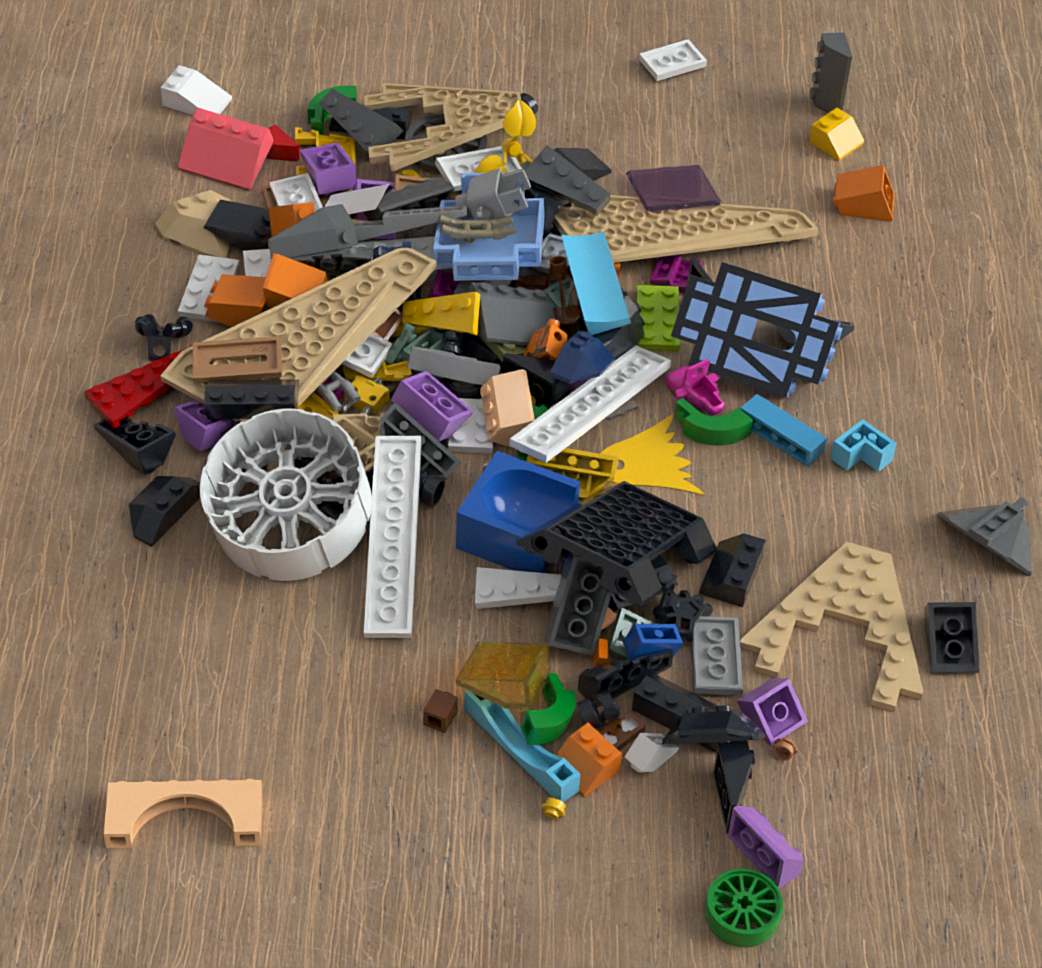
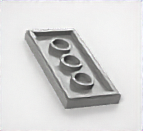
(717, 656)

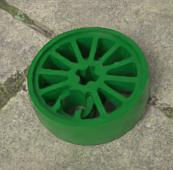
(754, 905)

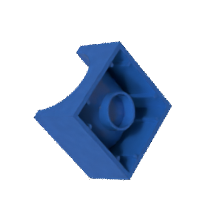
(508, 504)

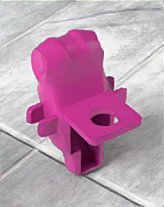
(696, 387)

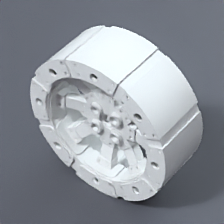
(263, 441)

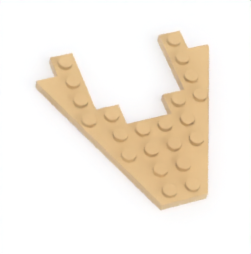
(466, 113)
(857, 588)

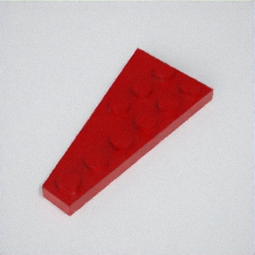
(129, 391)

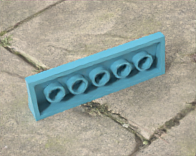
(596, 282)

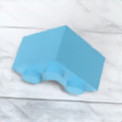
(864, 444)

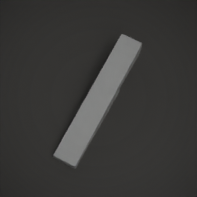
(405, 219)

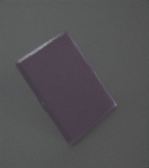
(673, 188)

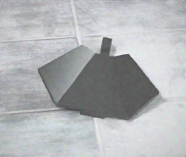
(998, 529)

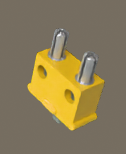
(372, 396)

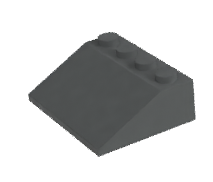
(511, 313)

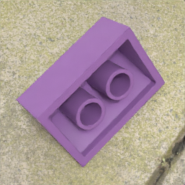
(431, 405)
(764, 845)

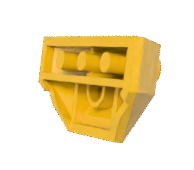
(589, 468)

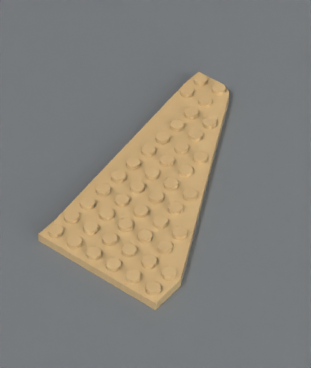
(645, 234)
(321, 324)

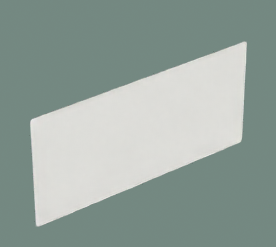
(359, 200)

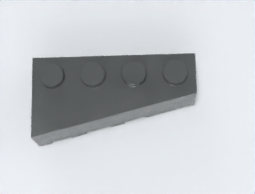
(359, 121)
(561, 178)

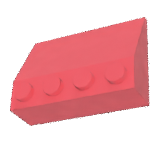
(225, 148)

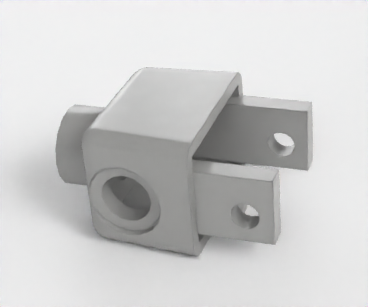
(493, 195)

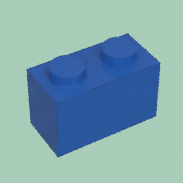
(652, 638)

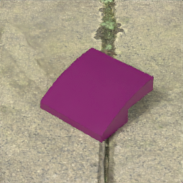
(672, 272)

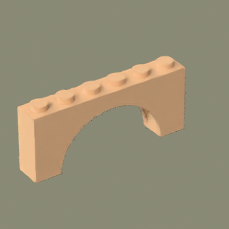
(135, 803)

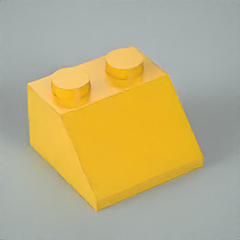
(836, 134)

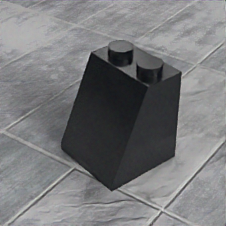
(624, 338)

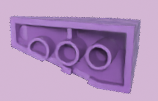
(196, 428)

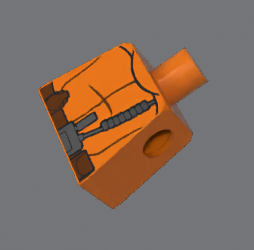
(547, 341)

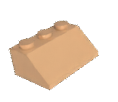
(506, 405)

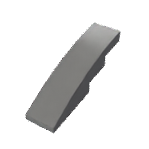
(451, 366)

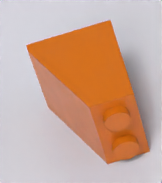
(865, 194)
(288, 215)
(289, 279)
(235, 299)

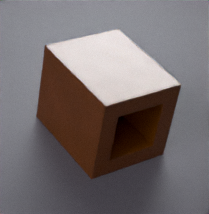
(440, 710)

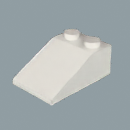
(190, 89)

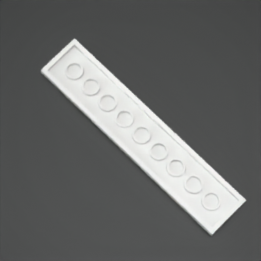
(589, 404)
(393, 537)

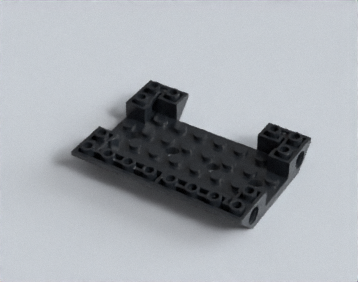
(622, 533)

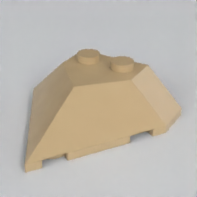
(185, 223)
(363, 432)

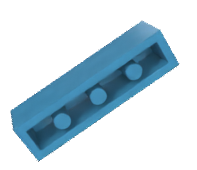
(784, 430)

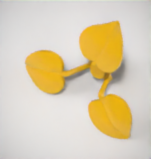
(517, 122)

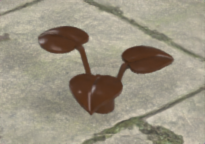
(559, 271)

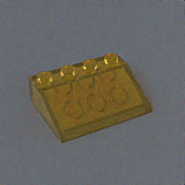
(506, 673)

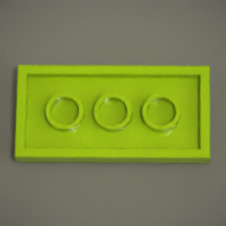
(659, 314)

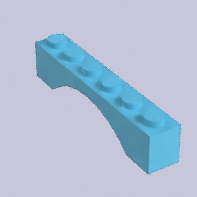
(550, 771)

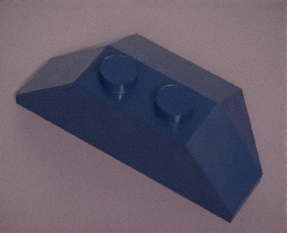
(581, 359)

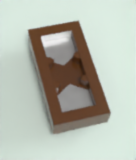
(623, 730)

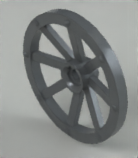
(429, 122)

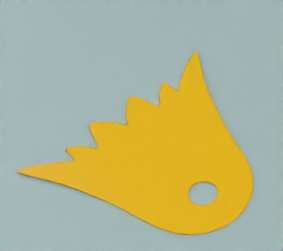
(651, 459)

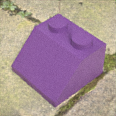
(773, 708)

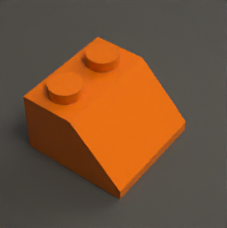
(592, 757)

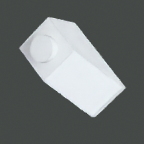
(649, 753)

